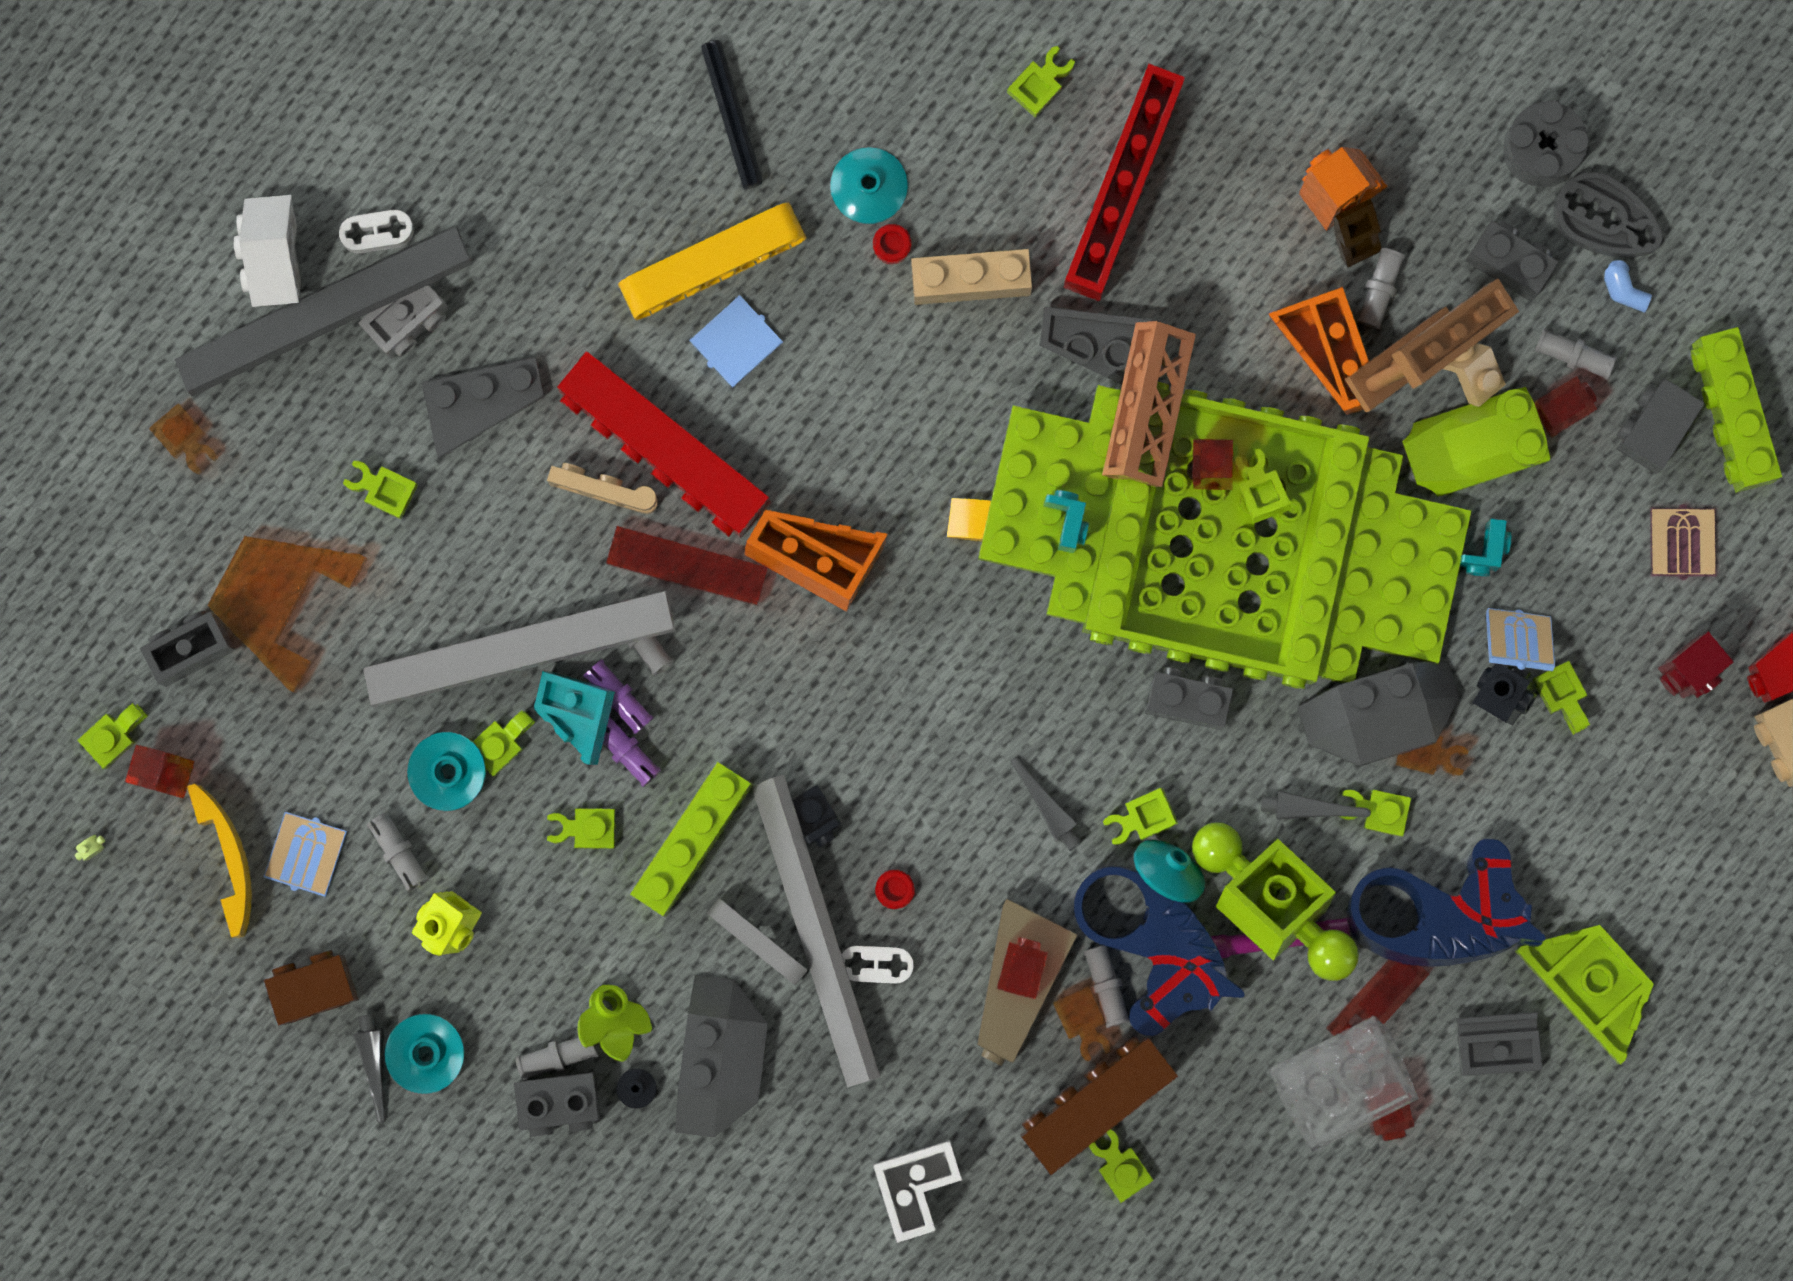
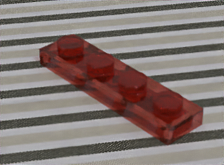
(687, 566)

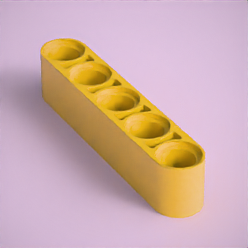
(712, 259)

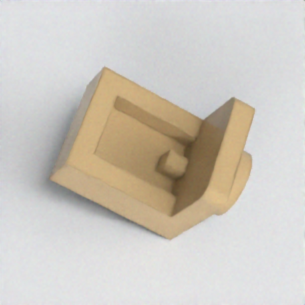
(1478, 374)

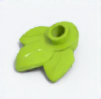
(612, 1028)

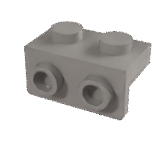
(401, 321)

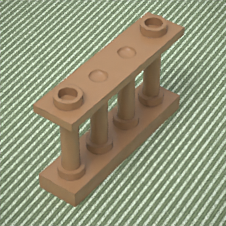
(1432, 345)

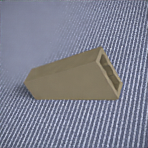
(1008, 1015)

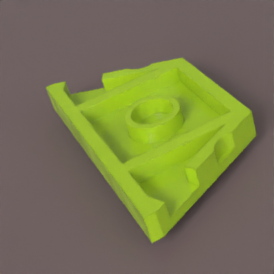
(1594, 984)

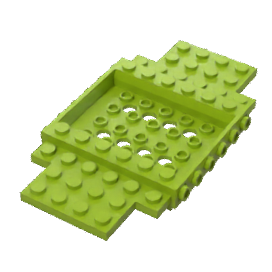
(1343, 567)

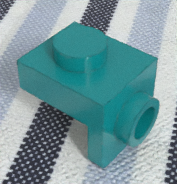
(1074, 529)
(1495, 545)

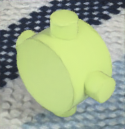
(89, 847)

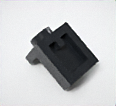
(816, 817)

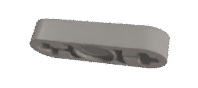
(757, 941)

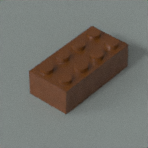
(1097, 1105)

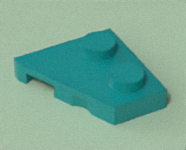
(576, 712)

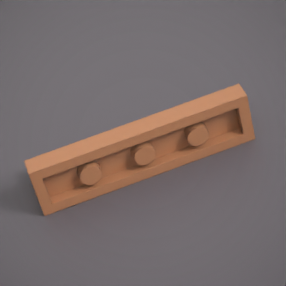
(1137, 401)

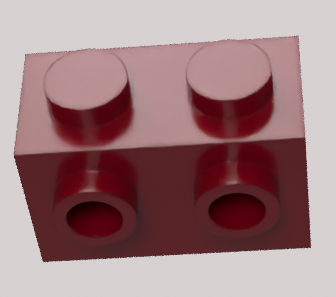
(1695, 667)

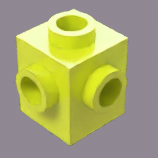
(446, 923)

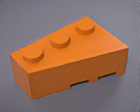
(1339, 183)
(1327, 341)
(815, 554)

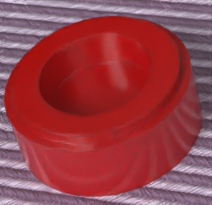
(892, 244)
(894, 889)

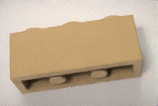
(971, 276)

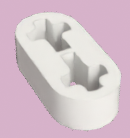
(378, 240)
(878, 954)

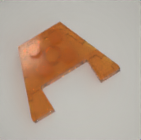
(263, 590)

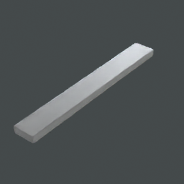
(519, 649)
(815, 931)

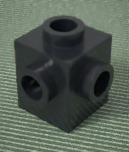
(1515, 702)

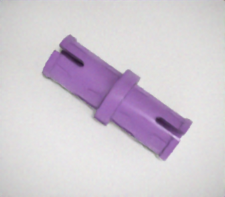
(624, 702)
(629, 754)

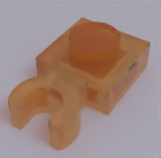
(180, 435)
(1426, 758)
(1081, 1016)

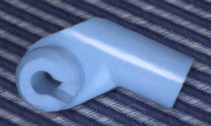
(1621, 287)

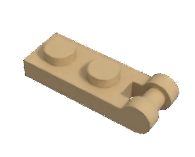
(605, 489)

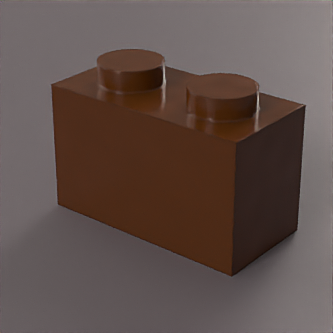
(310, 989)

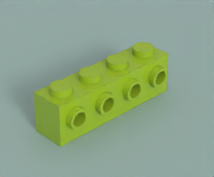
(1736, 410)

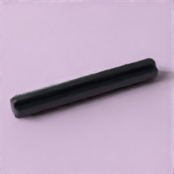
(731, 114)

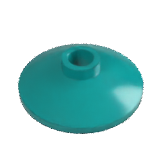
(873, 204)
(427, 766)
(1169, 871)
(403, 1053)

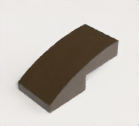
(1357, 233)

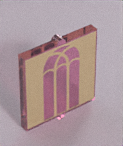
(1683, 542)

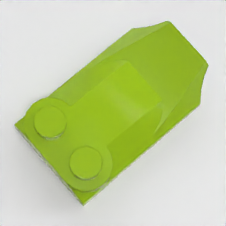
(1477, 443)

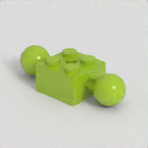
(1275, 900)

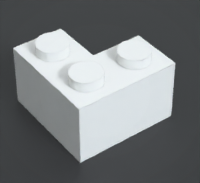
(268, 250)
(906, 1180)

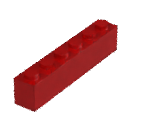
(1124, 182)
(662, 444)

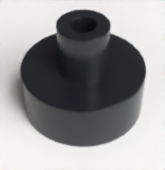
(646, 1092)

